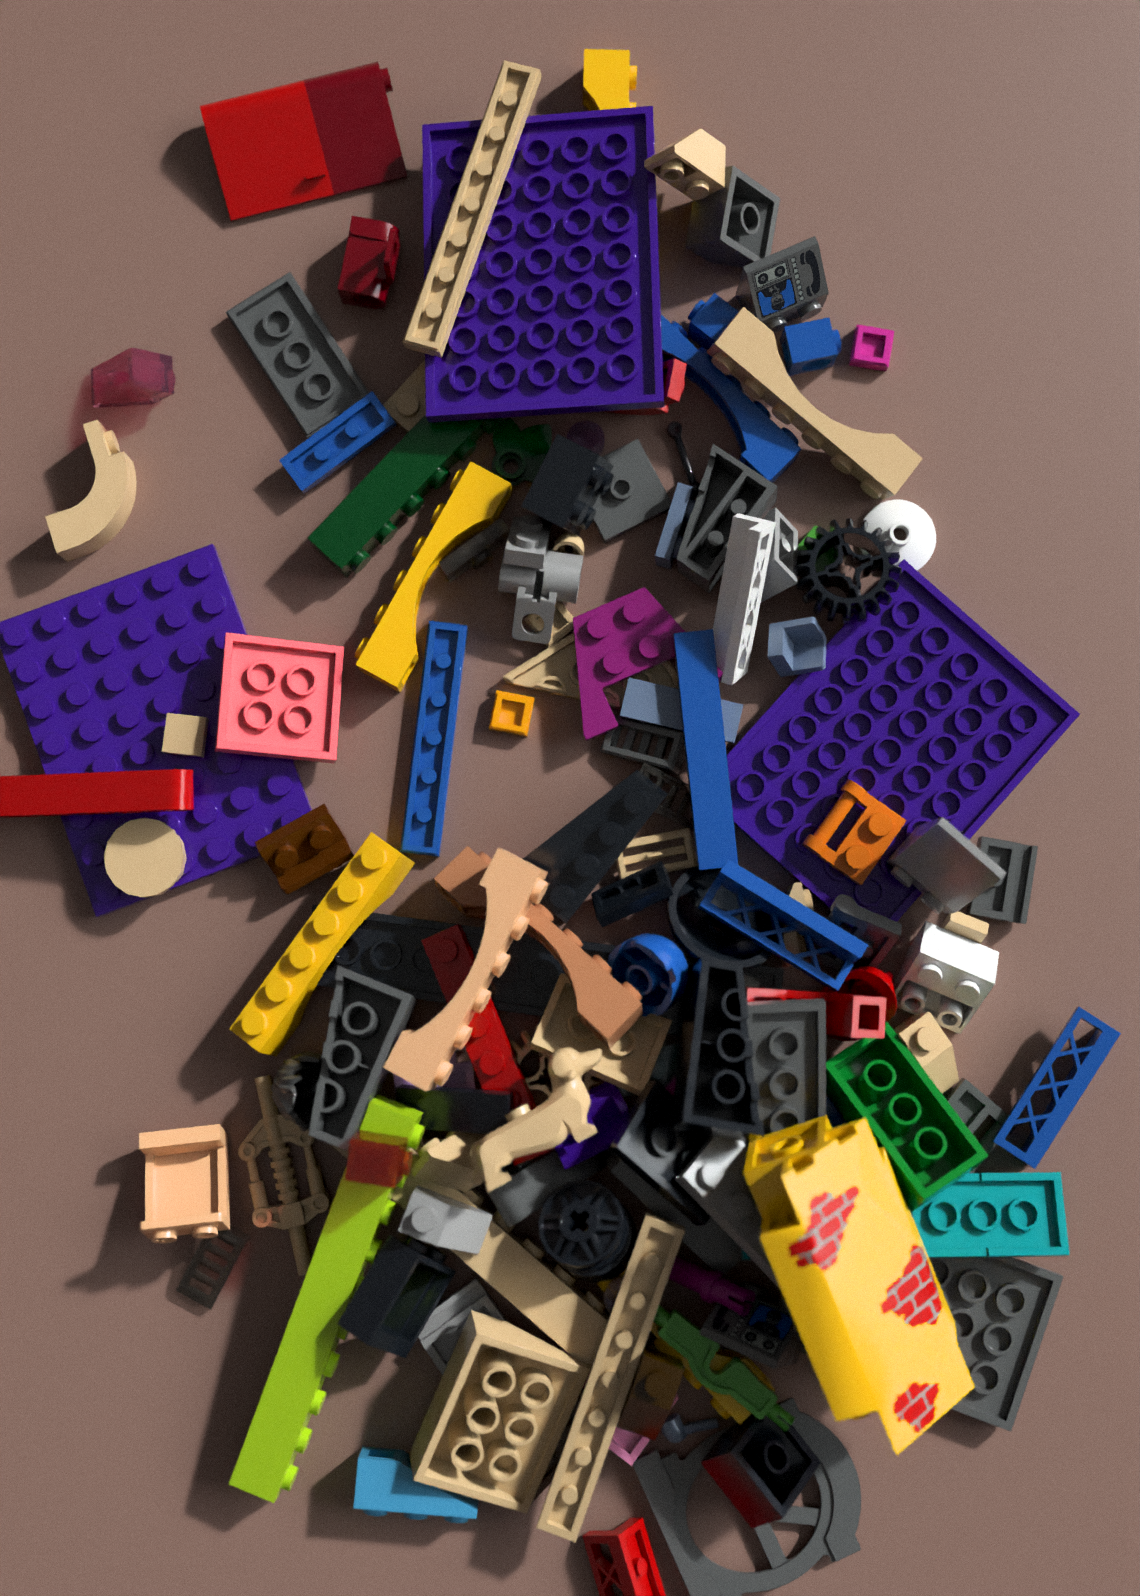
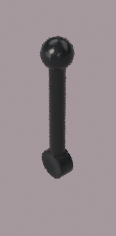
(674, 430)

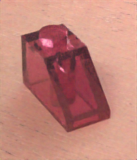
(132, 379)

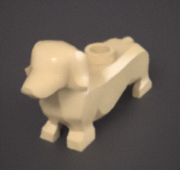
(545, 1125)

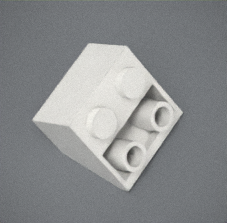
(945, 976)

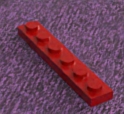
(488, 1042)

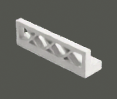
(741, 594)

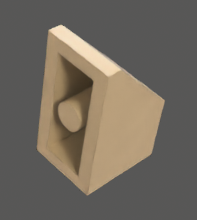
(930, 1048)

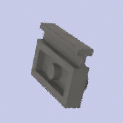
(1010, 896)

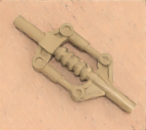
(293, 1212)

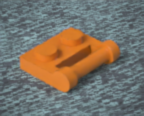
(865, 839)

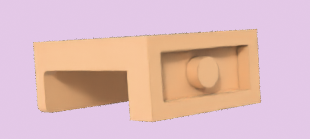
(185, 1183)

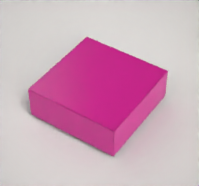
(871, 348)

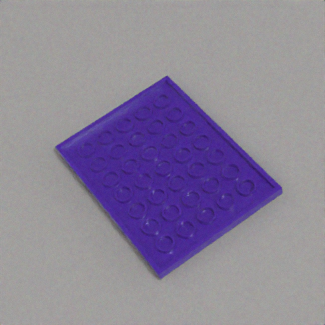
(566, 275)
(97, 697)
(911, 712)

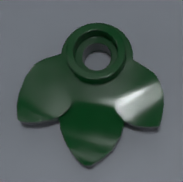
(523, 448)

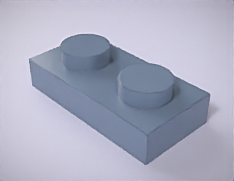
(678, 515)

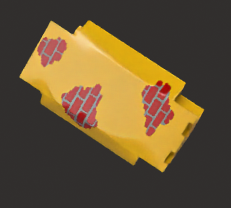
(856, 1276)

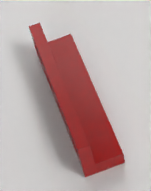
(633, 1560)

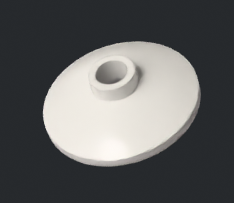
(915, 522)

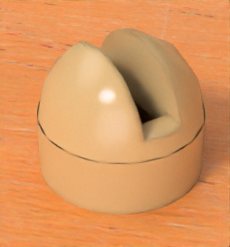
(569, 539)

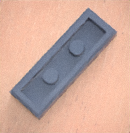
(661, 707)

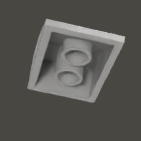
(943, 866)

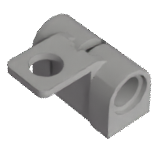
(540, 589)

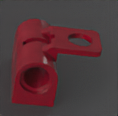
(369, 263)

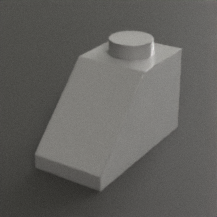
(783, 556)
(445, 1221)

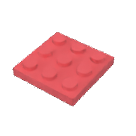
(279, 698)

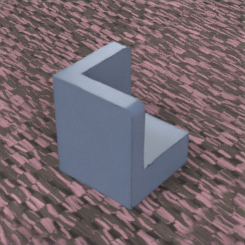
(797, 646)

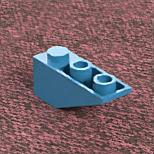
(387, 1485)

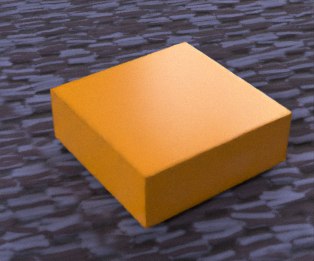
(511, 713)

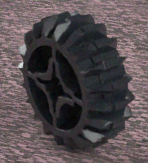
(863, 564)

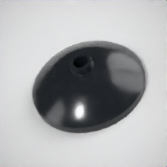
(694, 927)

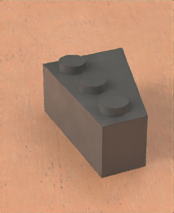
(723, 492)

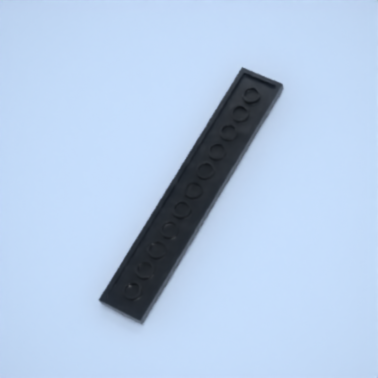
(392, 953)

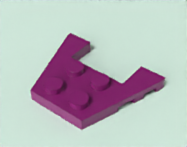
(618, 644)

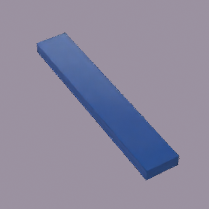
(434, 739)
(705, 748)

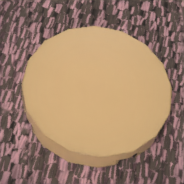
(145, 857)

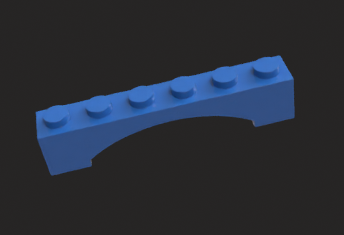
(760, 440)

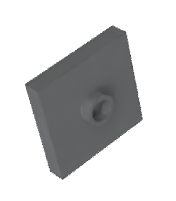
(633, 495)

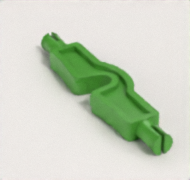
(732, 1380)

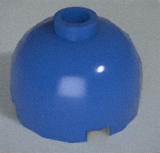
(653, 968)

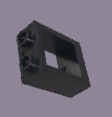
(397, 1295)

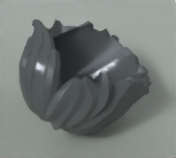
(296, 1087)

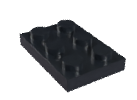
(658, 1151)

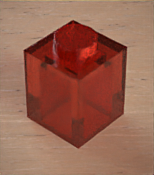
(378, 1159)

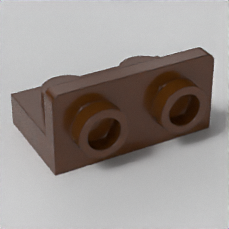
(305, 849)

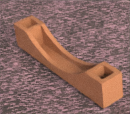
(602, 1002)

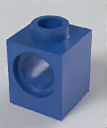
(809, 346)

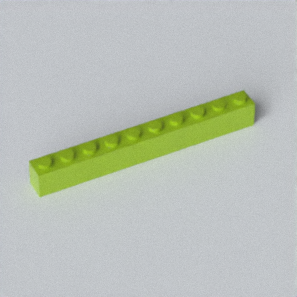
(313, 1332)

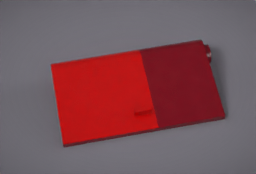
(304, 140)

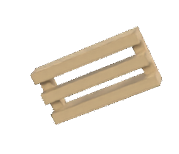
(686, 848)

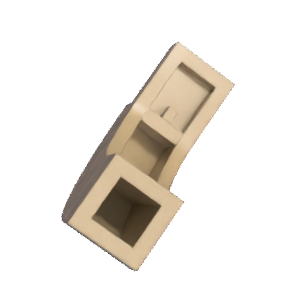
(105, 508)

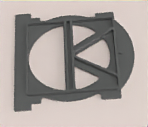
(835, 1521)

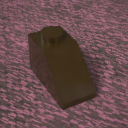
(651, 1393)

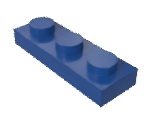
(338, 442)

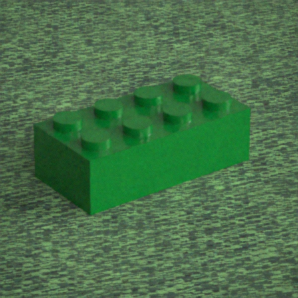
(905, 1114)

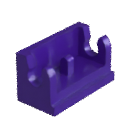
(607, 1114)

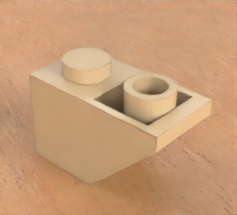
(691, 165)
(448, 1161)

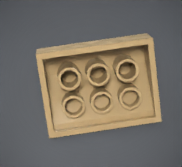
(497, 1414)

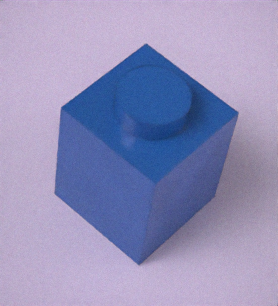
(709, 320)

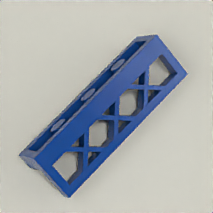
(790, 913)
(1066, 1096)

